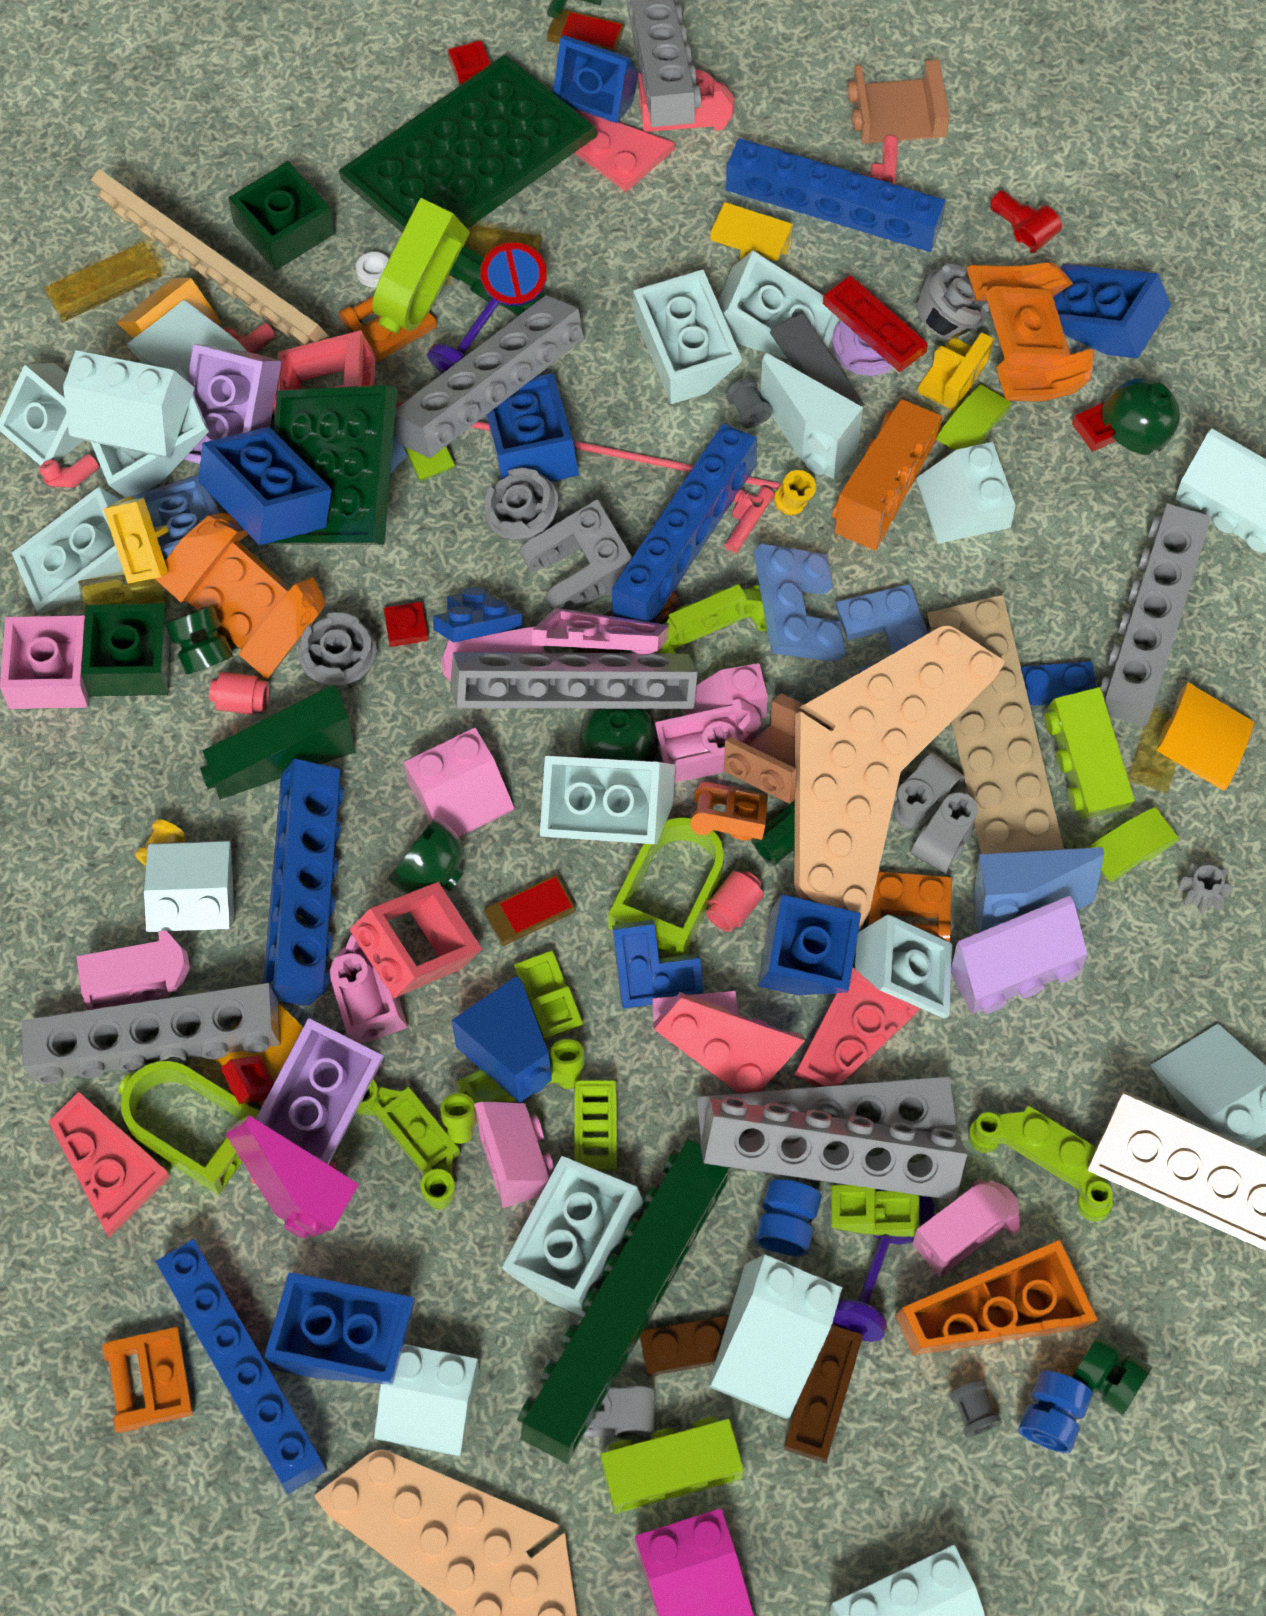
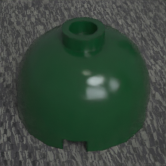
(1142, 415)
(618, 735)
(431, 859)

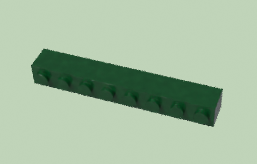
(624, 1303)

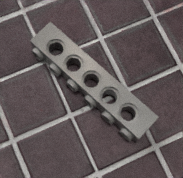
(664, 61)
(487, 376)
(1186, 533)
(573, 680)
(48, 1036)
(885, 1100)
(934, 1176)

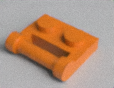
(380, 339)
(743, 813)
(914, 897)
(162, 1379)

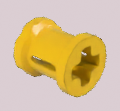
(794, 492)
(162, 833)

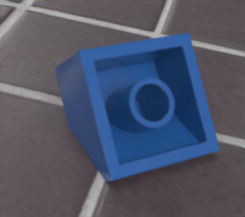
(594, 79)
(809, 948)

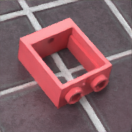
(324, 357)
(440, 925)

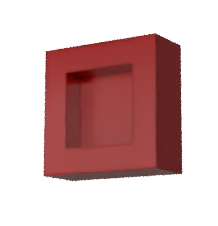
(468, 60)
(1092, 429)
(405, 624)
(248, 1079)

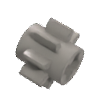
(1216, 886)

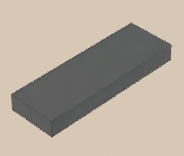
(811, 357)

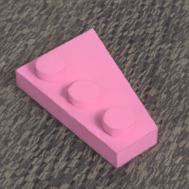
(592, 630)

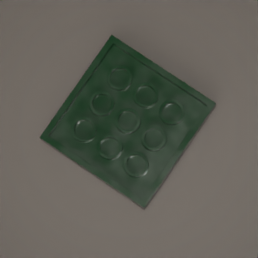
(349, 445)

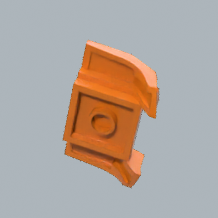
(1030, 331)
(249, 598)

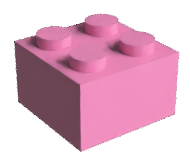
(43, 662)

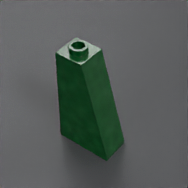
(306, 731)

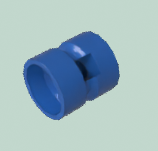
(789, 1210)
(1056, 1408)

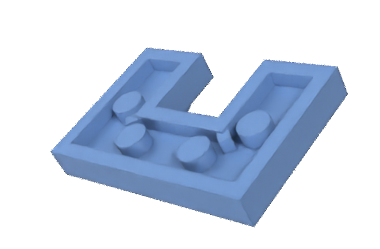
(782, 579)
(884, 611)

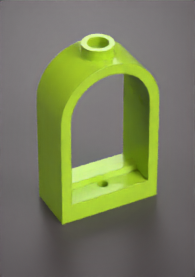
(418, 267)
(669, 937)
(225, 1159)

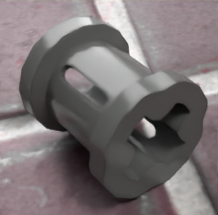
(748, 403)
(975, 1408)

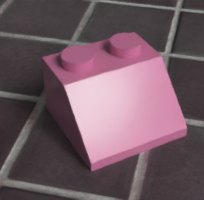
(459, 783)
(513, 1150)

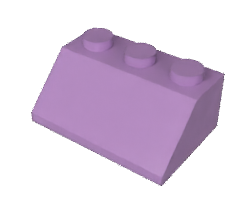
(232, 391)
(1019, 956)
(319, 1089)

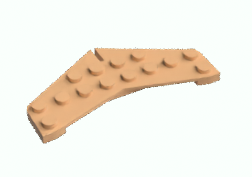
(854, 769)
(453, 1538)

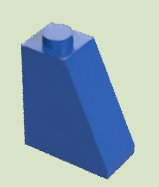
(505, 1040)

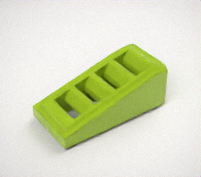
(596, 1090)

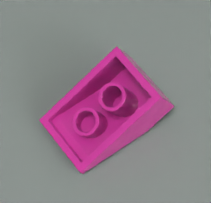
(293, 1181)
(693, 1568)

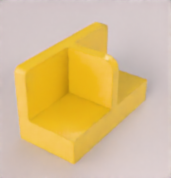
(752, 232)
(955, 370)
(136, 539)

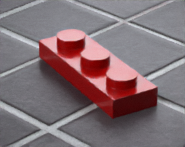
(875, 323)

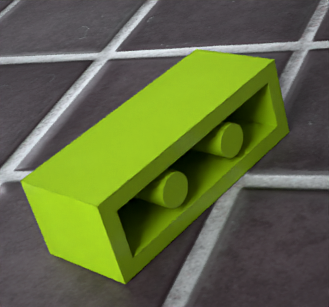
(1089, 754)
(671, 1464)

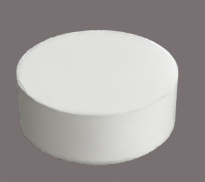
(370, 268)

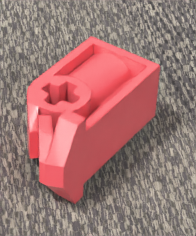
(715, 109)

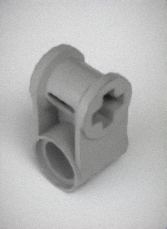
(925, 791)
(944, 836)
(625, 1413)

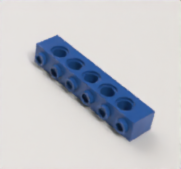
(835, 194)
(685, 525)
(319, 787)
(241, 1367)

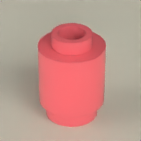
(239, 693)
(734, 900)

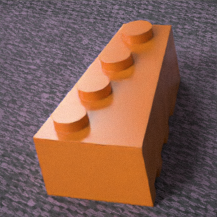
(886, 474)
(1000, 1305)

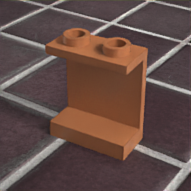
(900, 107)
(770, 757)

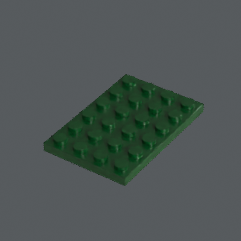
(470, 148)

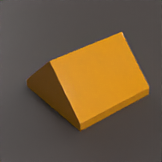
(163, 301)

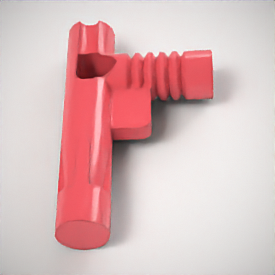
(887, 170)
(748, 515)

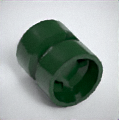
(204, 652)
(1097, 1365)

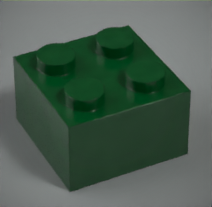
(281, 215)
(126, 650)

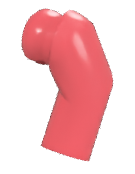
(256, 339)
(68, 477)

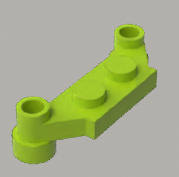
(712, 614)
(459, 1110)
(418, 1137)
(1049, 1147)

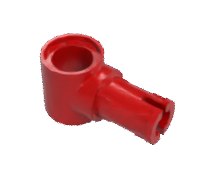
(1029, 225)

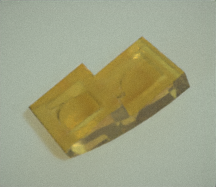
(117, 591)

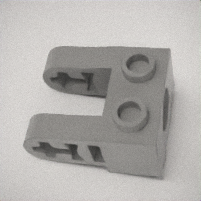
(596, 536)

